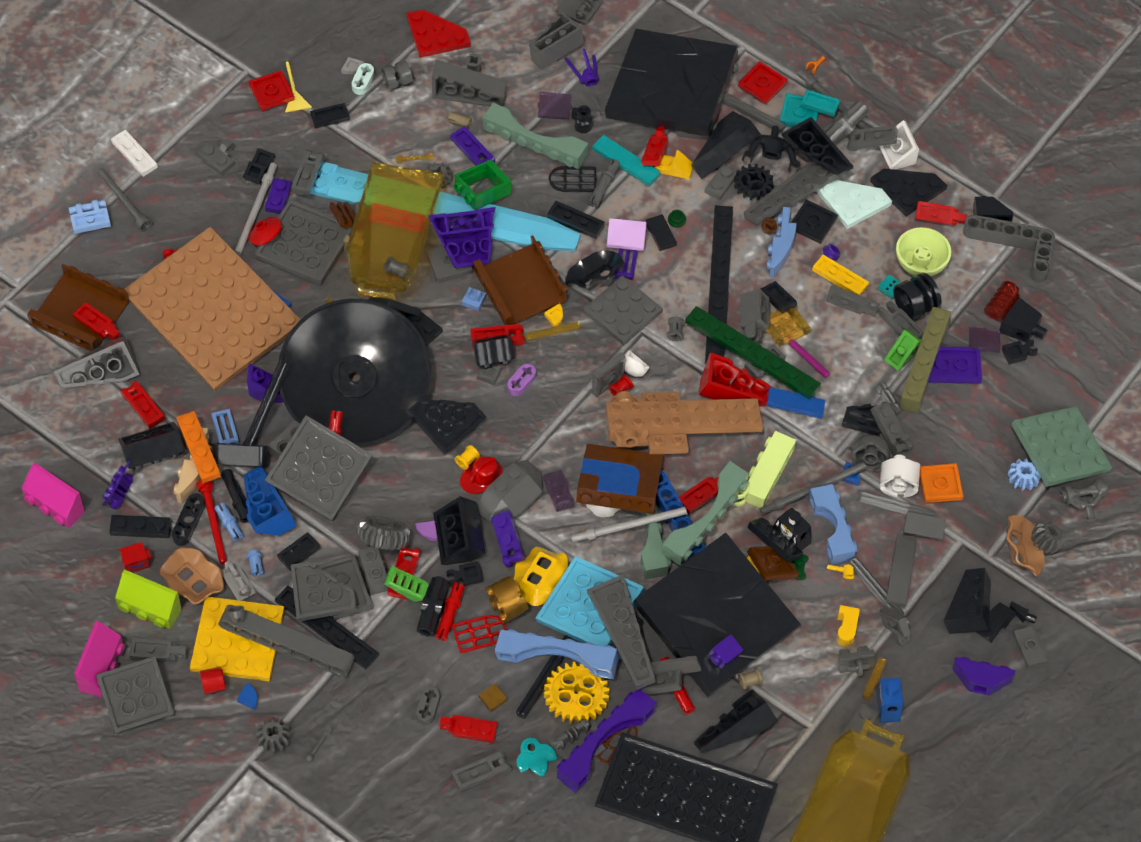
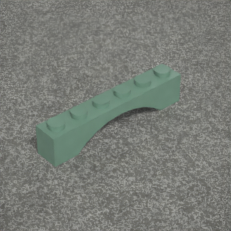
(566, 149)
(682, 542)
(652, 561)

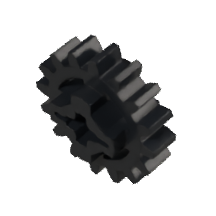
(753, 181)

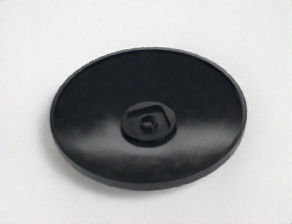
(360, 339)

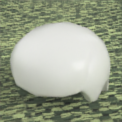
(634, 366)

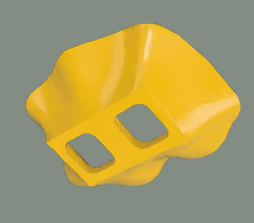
(538, 594)

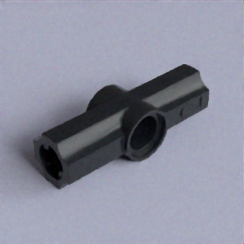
(432, 606)

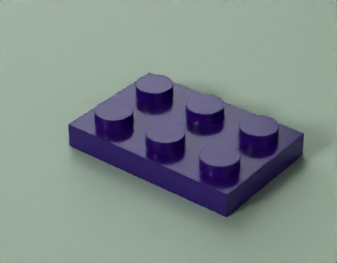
(957, 366)

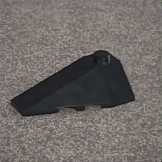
(816, 145)
(747, 718)

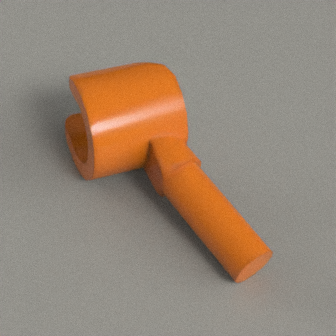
(814, 65)

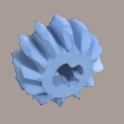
(1023, 475)

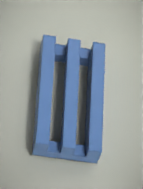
(228, 440)

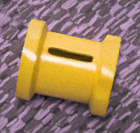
(467, 457)

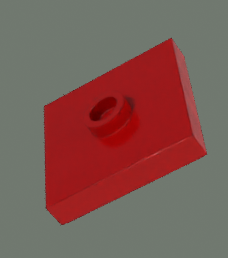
(762, 82)
(271, 90)

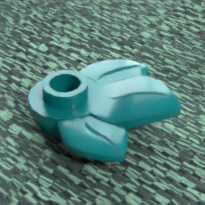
(536, 759)

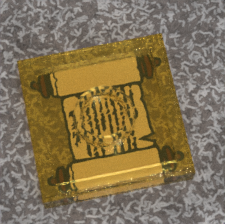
(787, 326)

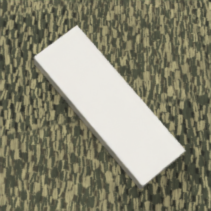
(134, 153)

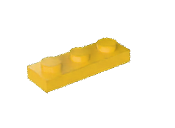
(840, 275)

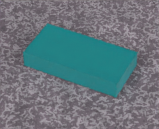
(820, 103)

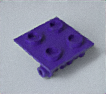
(120, 484)

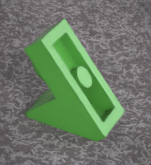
(903, 350)

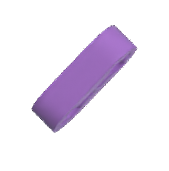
(525, 381)

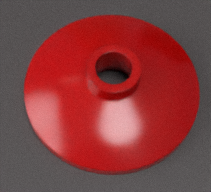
(265, 231)

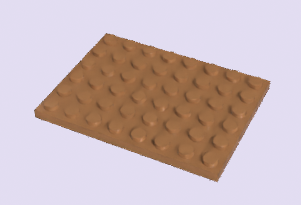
(212, 308)

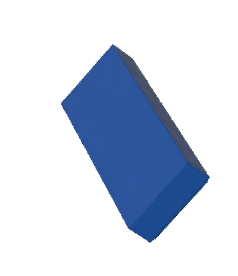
(795, 402)

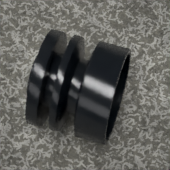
(917, 295)

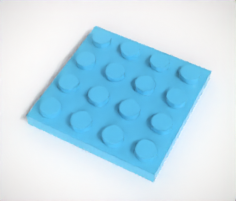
(570, 607)

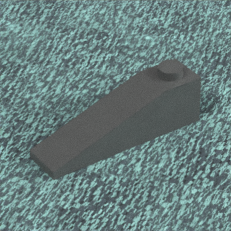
(102, 365)

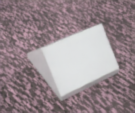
(904, 151)

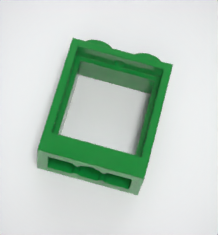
(484, 170)

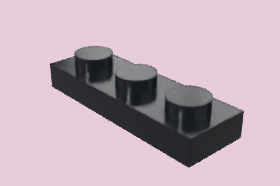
(575, 219)
(140, 526)
(775, 539)

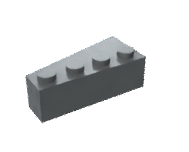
(466, 85)

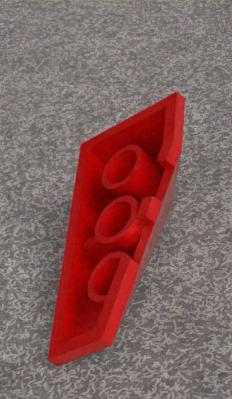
(727, 381)

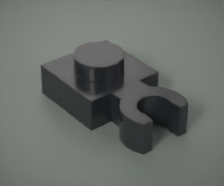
(1017, 352)
(468, 574)

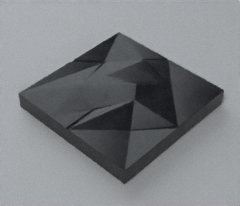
(671, 82)
(709, 600)

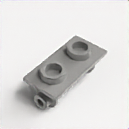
(237, 581)

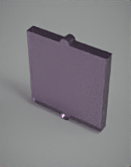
(554, 105)
(984, 339)

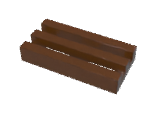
(346, 211)

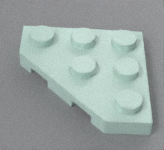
(853, 201)

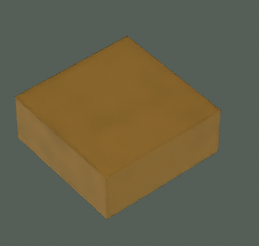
(493, 697)

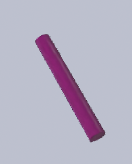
(810, 359)

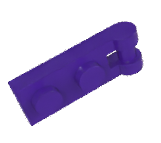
(470, 146)
(507, 538)

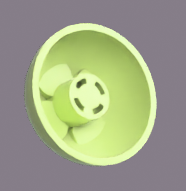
(923, 251)

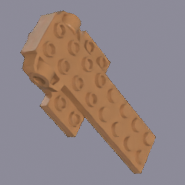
(664, 420)

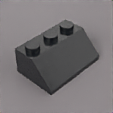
(151, 445)
(459, 532)

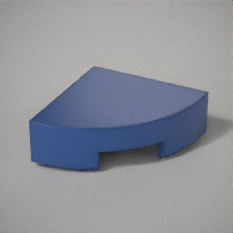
(853, 479)
(248, 697)

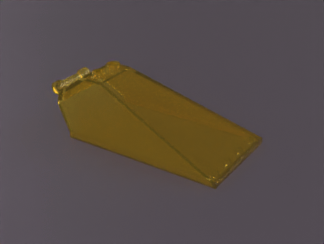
(391, 223)
(855, 789)

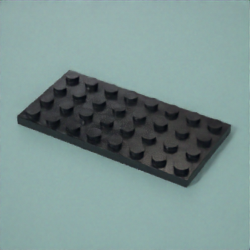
(684, 793)

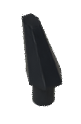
(1022, 613)

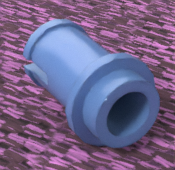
(254, 559)

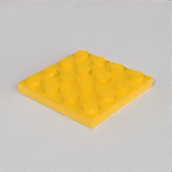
(234, 653)

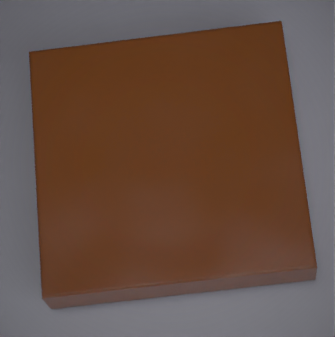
(771, 564)

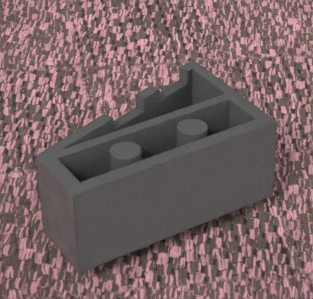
(556, 41)

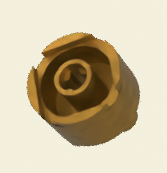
(506, 599)

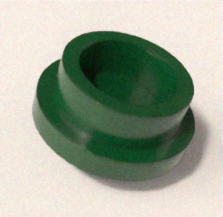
(676, 218)

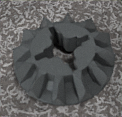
(443, 169)

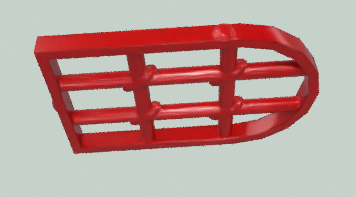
(474, 639)

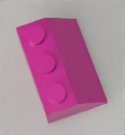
(52, 496)
(98, 657)

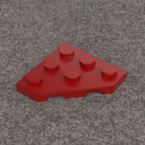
(435, 34)

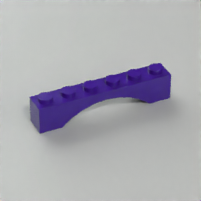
(633, 712)

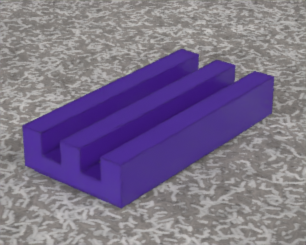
(627, 275)

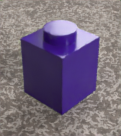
(725, 651)

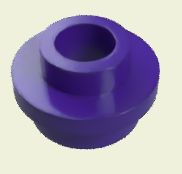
(831, 252)

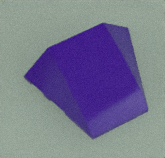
(465, 235)

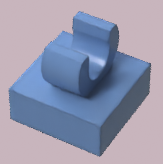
(473, 299)

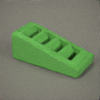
(418, 587)

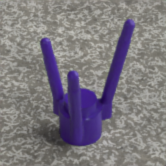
(589, 76)

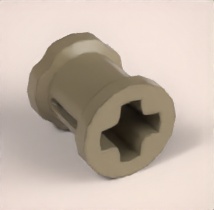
(750, 679)

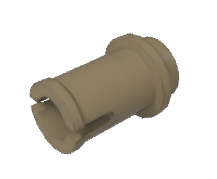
(459, 119)

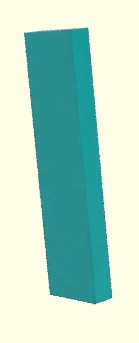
(628, 161)

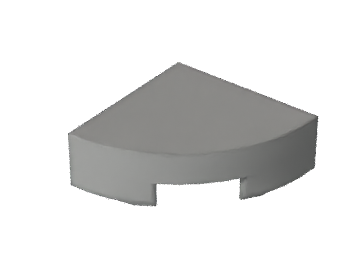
(351, 66)

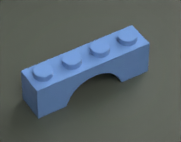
(825, 503)

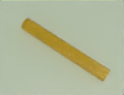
(552, 331)

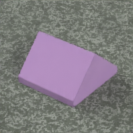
(626, 234)

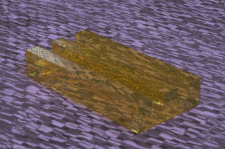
(874, 679)

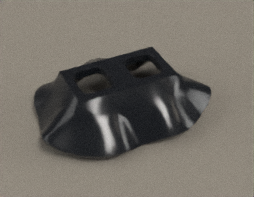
(592, 266)

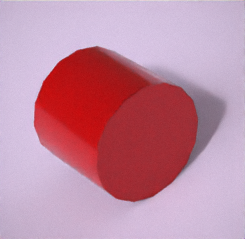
(212, 680)

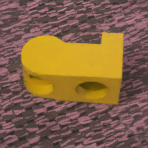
(847, 631)

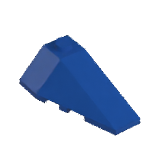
(265, 507)

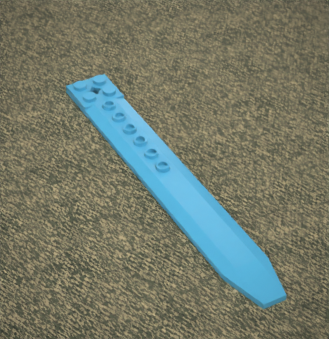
(509, 224)

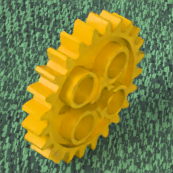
(573, 709)

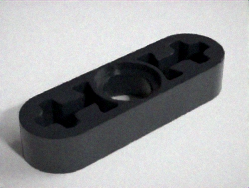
(187, 511)

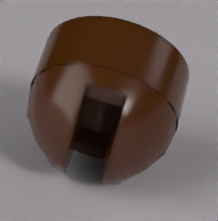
(769, 226)

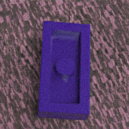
(278, 195)

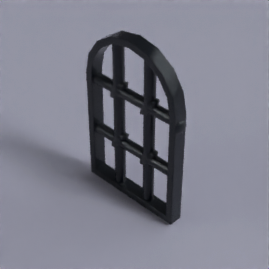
(580, 175)

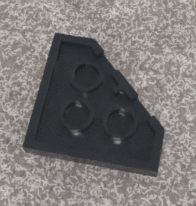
(908, 187)
(445, 420)

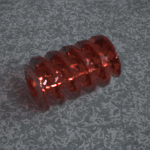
(1002, 301)

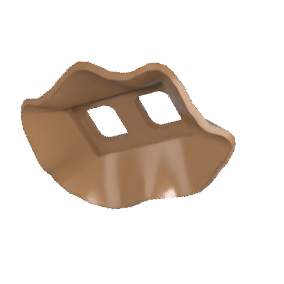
(1031, 556)
(202, 571)

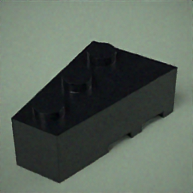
(970, 603)

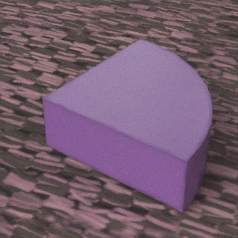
(427, 530)

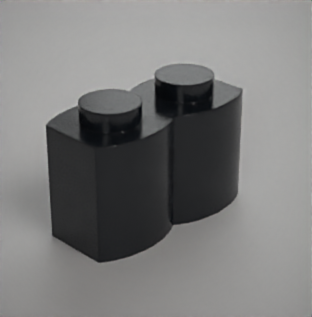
(493, 350)

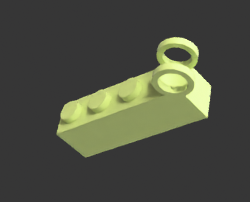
(768, 470)

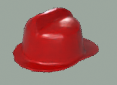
(480, 475)

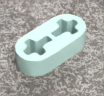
(358, 78)

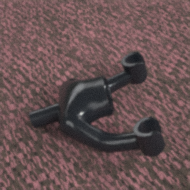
(772, 148)

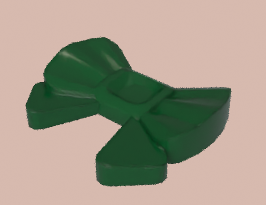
(800, 565)

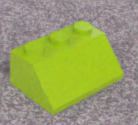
(148, 600)

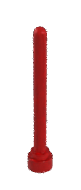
(206, 490)

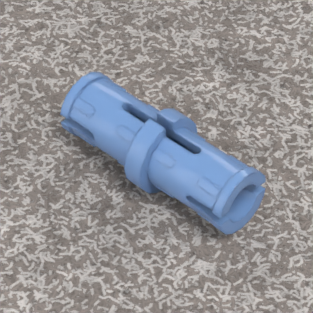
(229, 521)

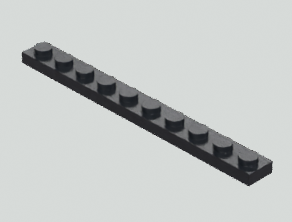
(719, 272)

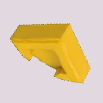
(554, 315)

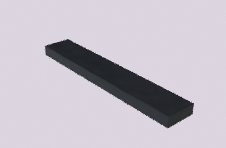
(332, 632)

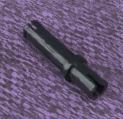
(238, 500)

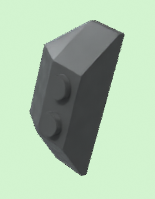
(511, 491)

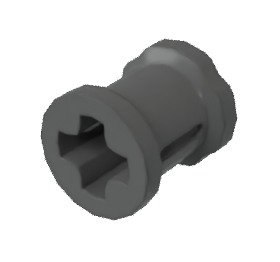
(474, 62)
(395, 267)
(675, 328)

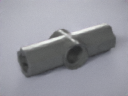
(845, 122)

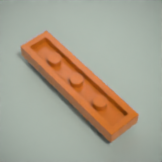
(198, 447)

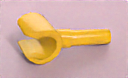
(848, 570)

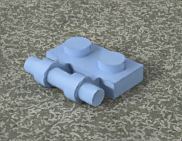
(89, 220)

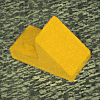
(676, 166)

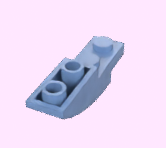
(782, 243)

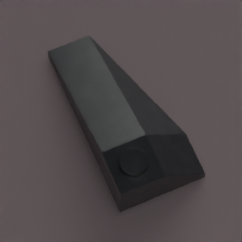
(726, 140)

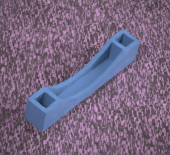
(519, 646)

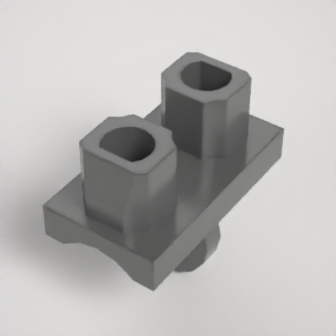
(856, 661)

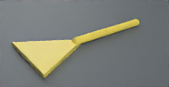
(299, 102)

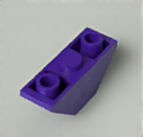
(258, 382)
(982, 676)

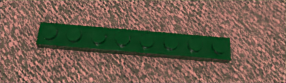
(753, 352)

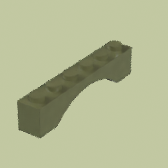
(924, 361)

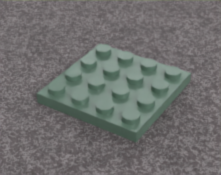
(1061, 446)

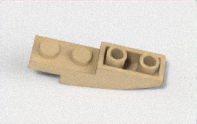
(188, 476)

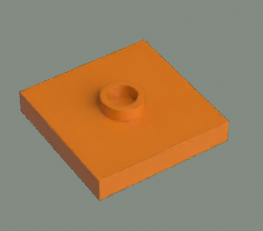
(940, 483)

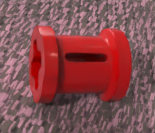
(622, 385)

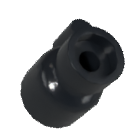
(582, 119)

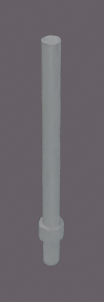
(267, 180)
(592, 533)

